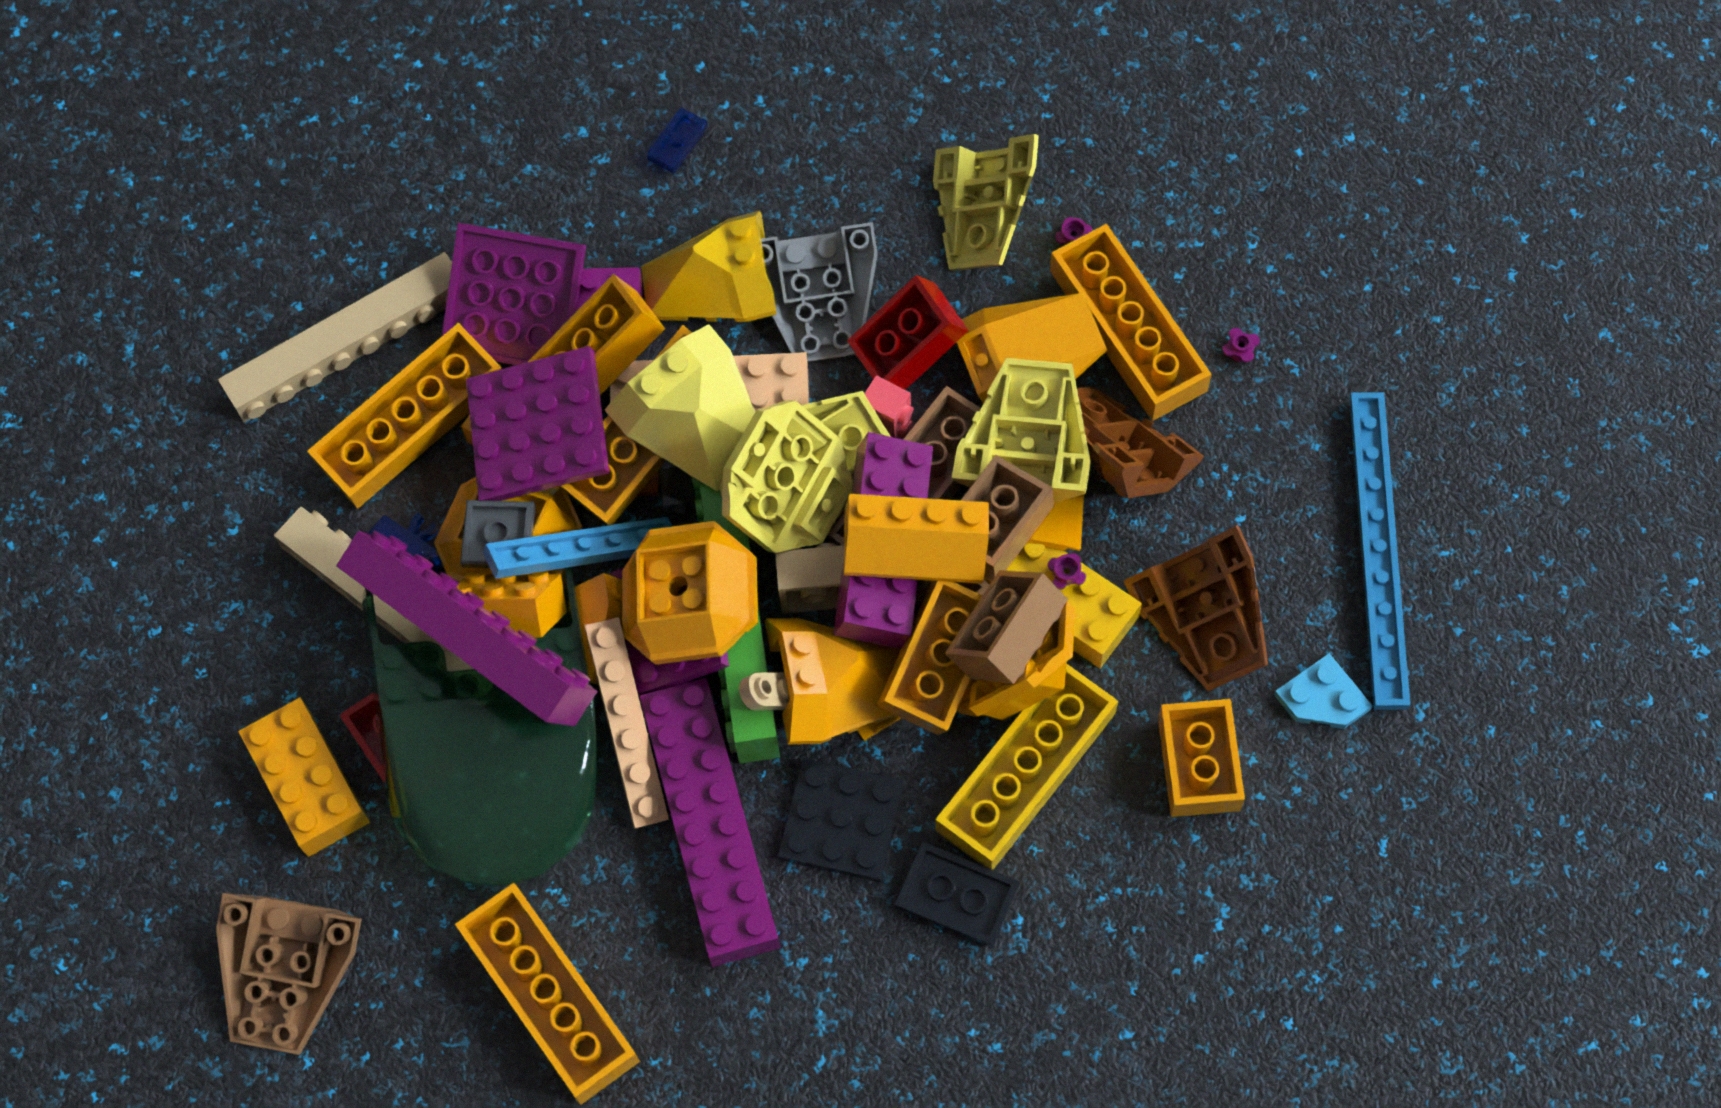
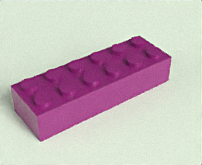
(879, 607)

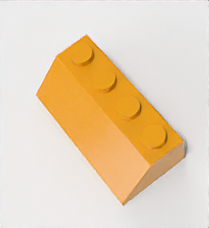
(915, 538)

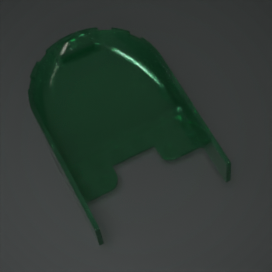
(473, 770)

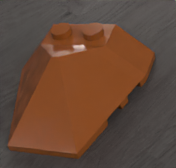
(1131, 451)
(1207, 608)

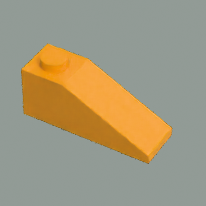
(596, 602)

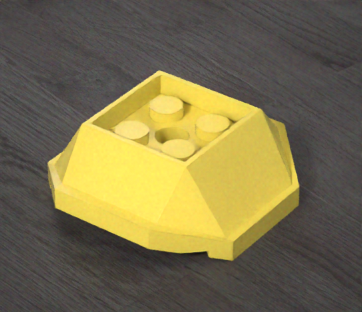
(810, 482)

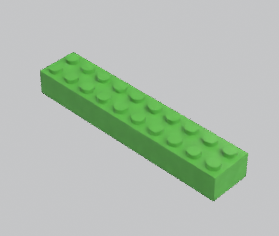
(750, 732)

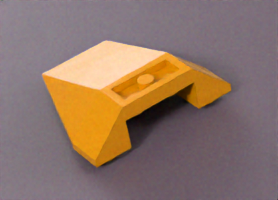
(1037, 330)

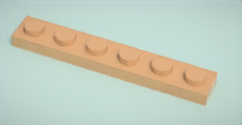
(626, 722)

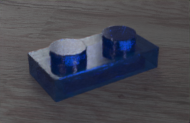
(677, 140)

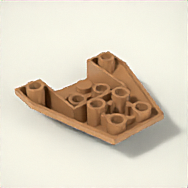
(280, 967)

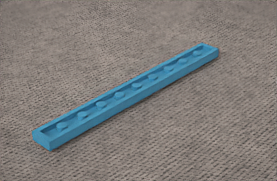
(1379, 552)

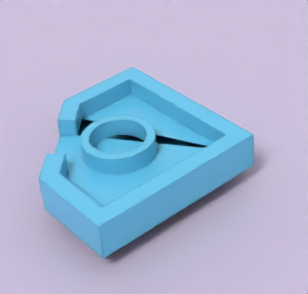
(1323, 696)

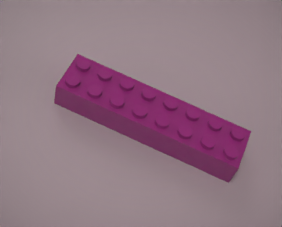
(467, 628)
(709, 823)

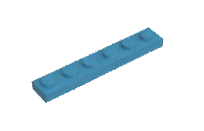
(568, 548)

